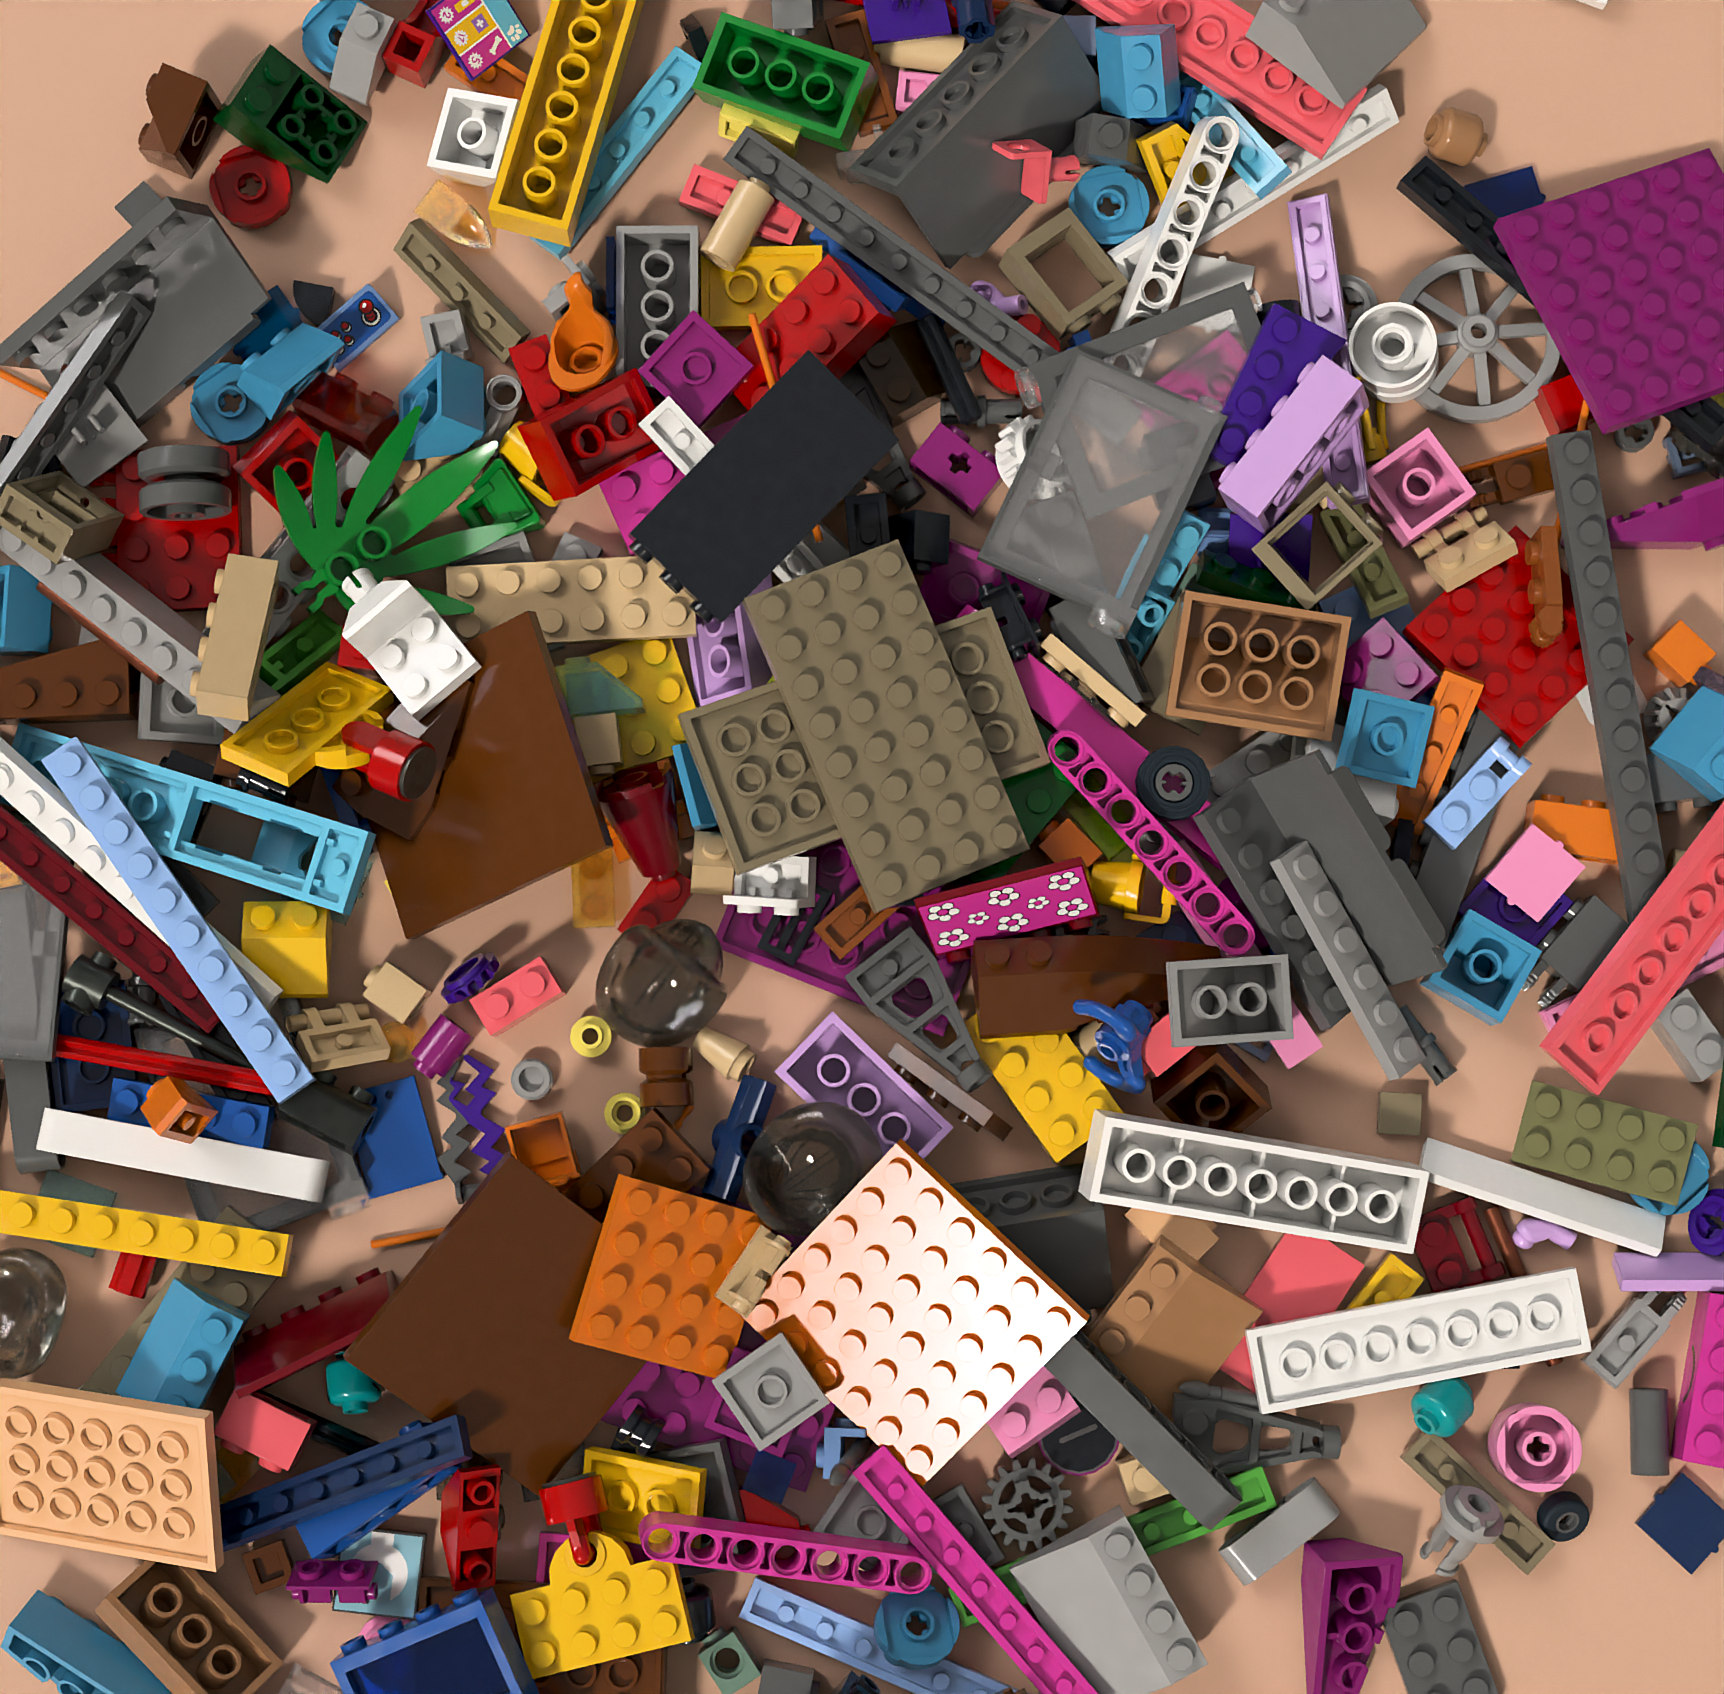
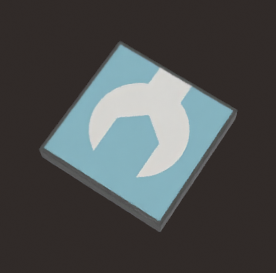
(397, 1575)

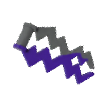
(468, 1115)

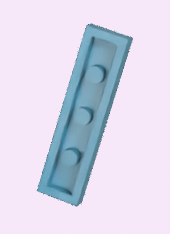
(1252, 156)

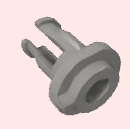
(1469, 1518)

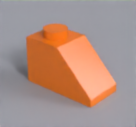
(176, 1110)

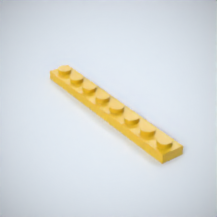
(145, 1233)

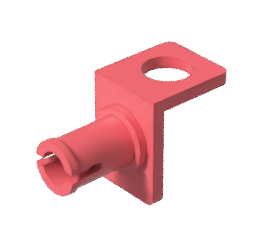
(1038, 166)

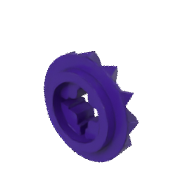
(469, 977)
(1701, 1227)

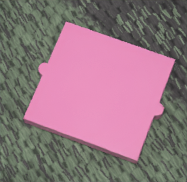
(1534, 872)

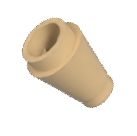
(725, 1053)

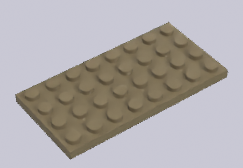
(885, 725)
(763, 779)

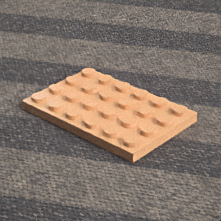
(109, 1474)

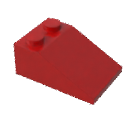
(590, 435)
(292, 447)

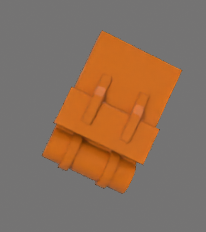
(546, 1149)

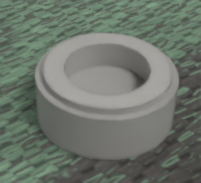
(532, 1079)

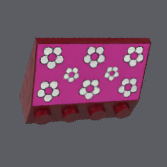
(1009, 907)

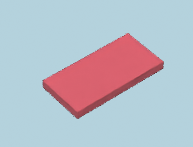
(1295, 1282)

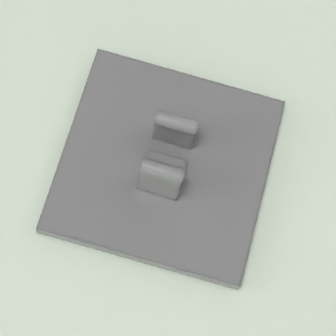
(99, 439)

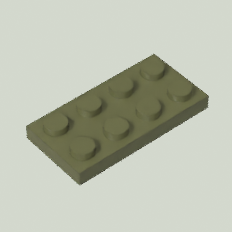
(1604, 1143)

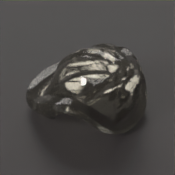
(661, 982)
(807, 1165)
(30, 1310)

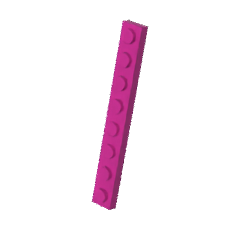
(969, 1576)

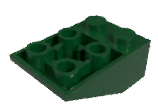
(290, 116)

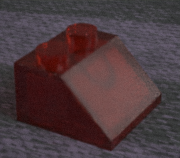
(347, 413)

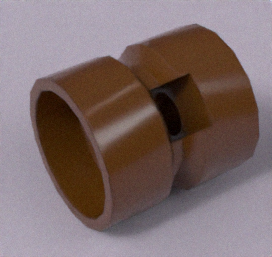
(666, 1076)

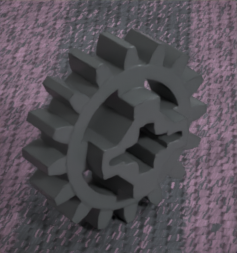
(1008, 1510)

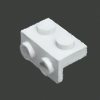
(780, 885)

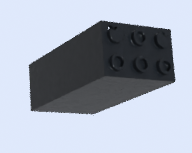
(761, 489)

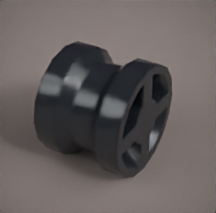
(640, 1430)

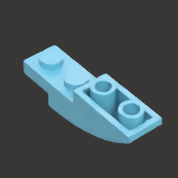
(1157, 602)

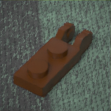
(1513, 479)

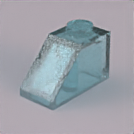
(594, 690)

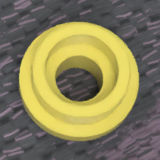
(604, 1036)
(614, 1105)

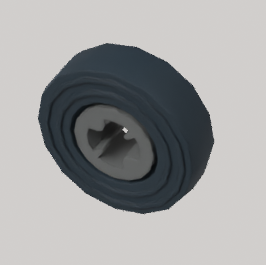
(1173, 761)

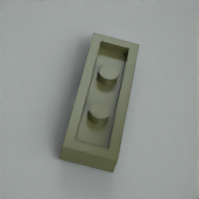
(1374, 577)

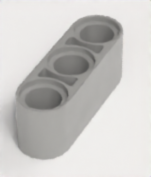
(1279, 1531)

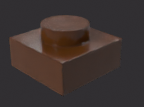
(268, 1566)

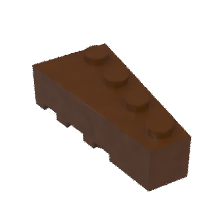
(69, 687)

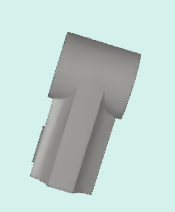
(500, 417)

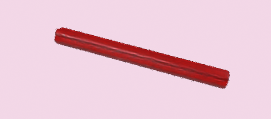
(160, 1064)

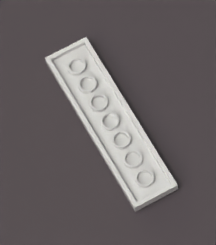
(1417, 1340)

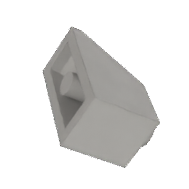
(360, 52)

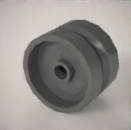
(184, 482)

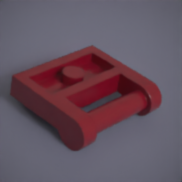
(1441, 1253)

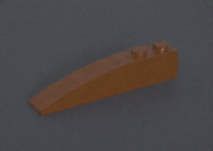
(1034, 981)

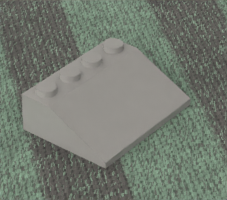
(1336, 42)
(1109, 1608)

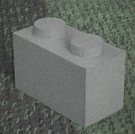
(1690, 1037)

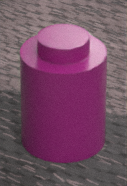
(440, 1047)

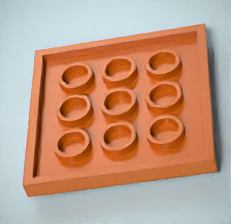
(659, 1276)

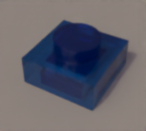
(769, 1476)

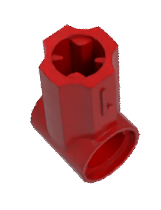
(133, 1274)

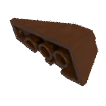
(435, 728)

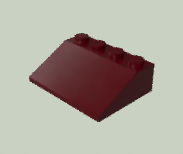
(310, 1334)

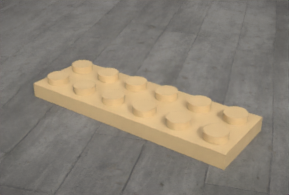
(572, 600)

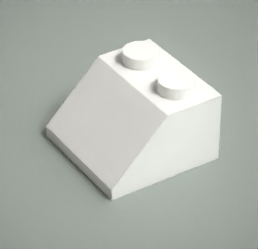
(472, 136)

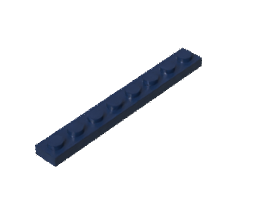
(345, 1481)

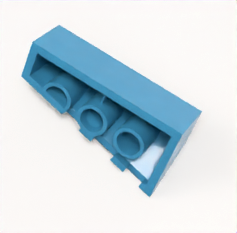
(75, 1652)

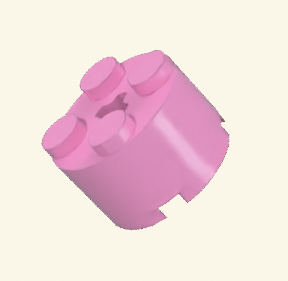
(1551, 1464)

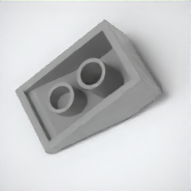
(1229, 1000)

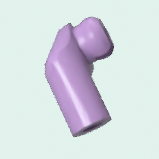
(1011, 305)
(1535, 1230)

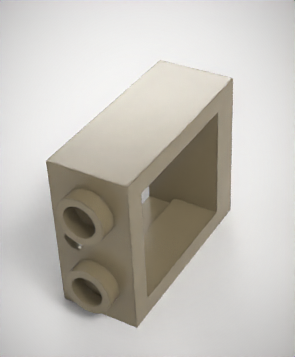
(1040, 297)
(53, 519)
(1285, 570)

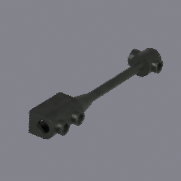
(318, 1108)

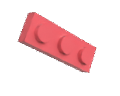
(709, 191)

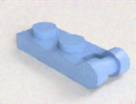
(1475, 794)

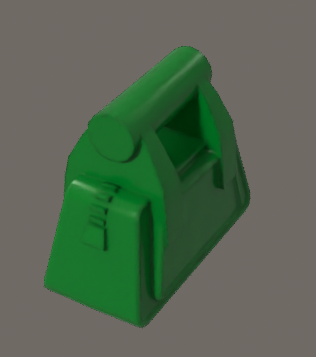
(503, 499)

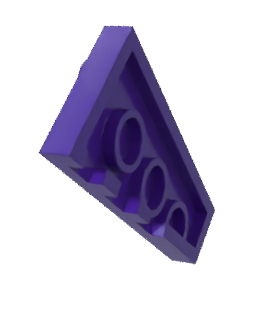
(1267, 374)

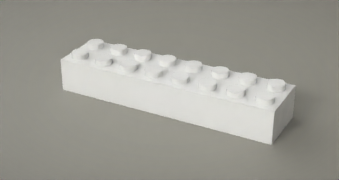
(1253, 1181)

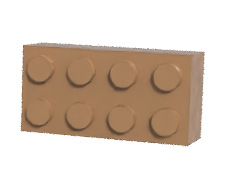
(186, 1632)

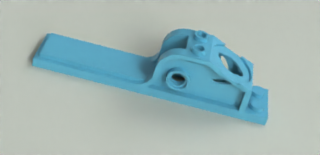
(169, 807)

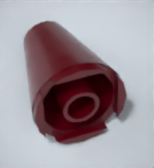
(644, 817)

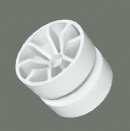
(1394, 352)

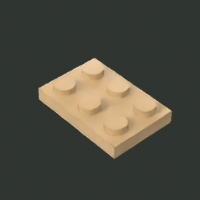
(1063, 658)

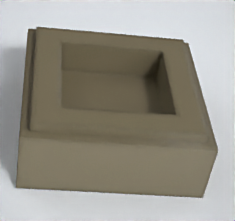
(1399, 1113)

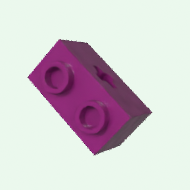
(934, 466)

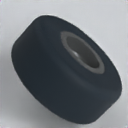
(1558, 1506)

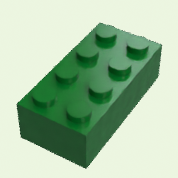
(786, 81)

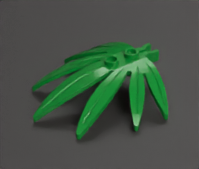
(355, 545)

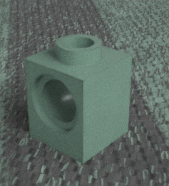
(729, 1679)

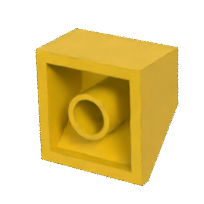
(290, 945)

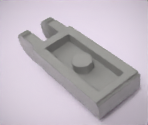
(1631, 1337)

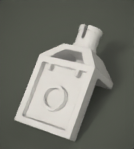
(406, 641)

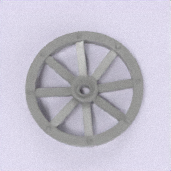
(1478, 348)

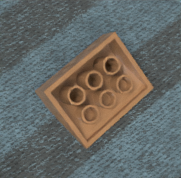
(1257, 665)
(1171, 1323)

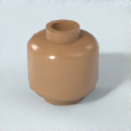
(1455, 136)

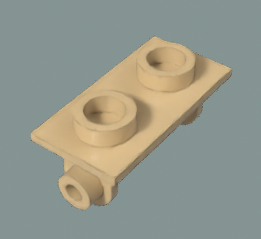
(752, 1269)

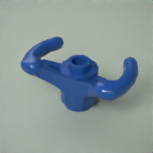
(1119, 1041)

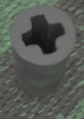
(1649, 1431)

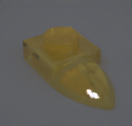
(453, 216)

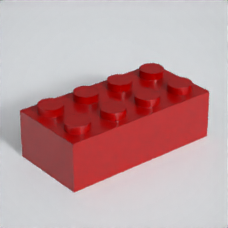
(825, 313)

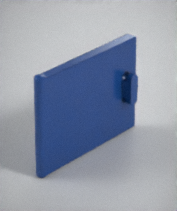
(399, 1144)

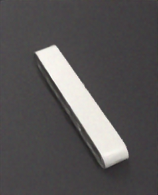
(1168, 226)
(202, 1160)

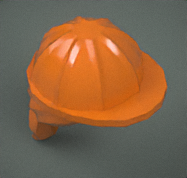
(581, 341)

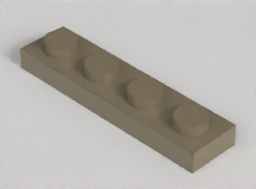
(460, 289)
(1444, 1467)

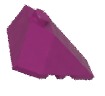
(1684, 524)
(1343, 1609)

